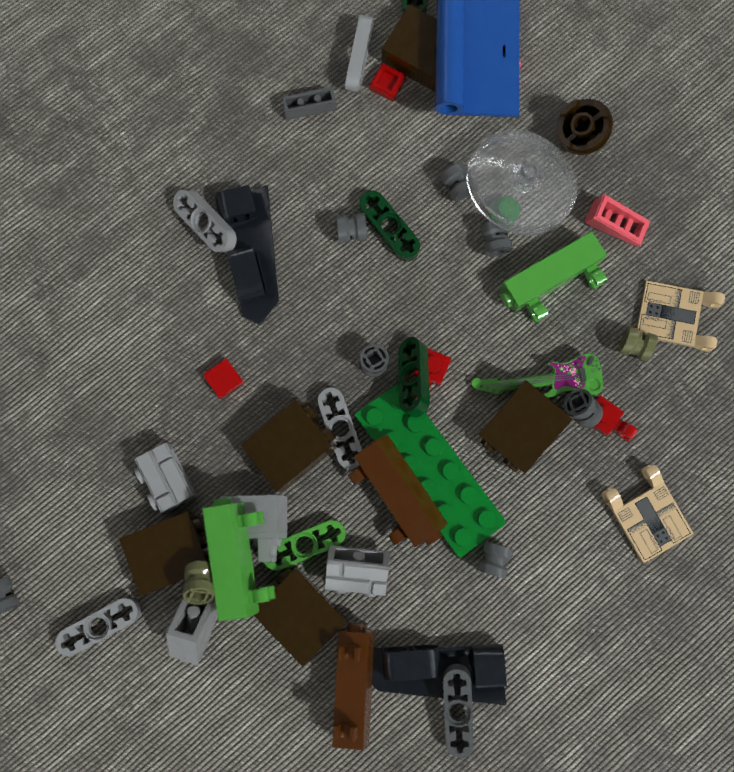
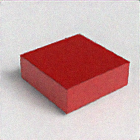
(387, 82)
(223, 378)

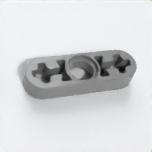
(359, 53)
(215, 221)
(340, 405)
(75, 629)

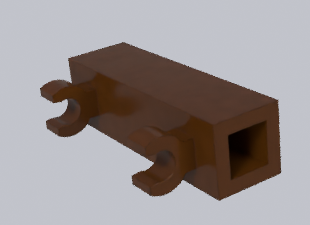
(400, 491)
(353, 687)

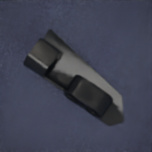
(253, 255)
(421, 669)

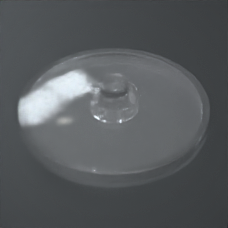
(521, 182)

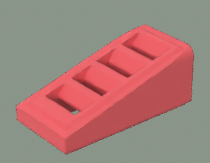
(613, 228)

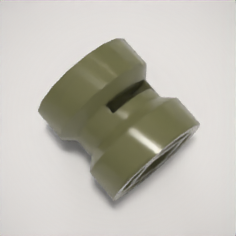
(638, 344)
(199, 583)

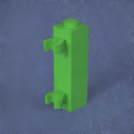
(553, 272)
(232, 560)

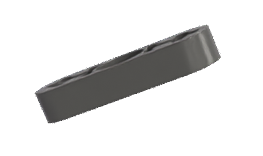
(450, 731)

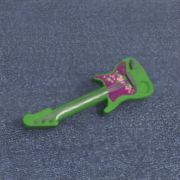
(579, 373)

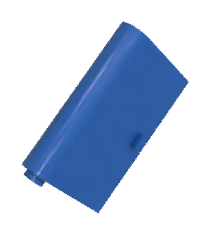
(471, 66)

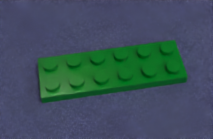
(438, 468)

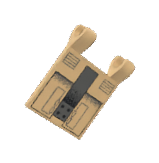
(675, 313)
(650, 519)

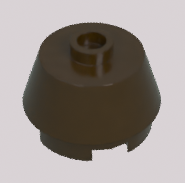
(584, 126)

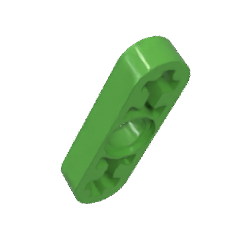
(286, 561)

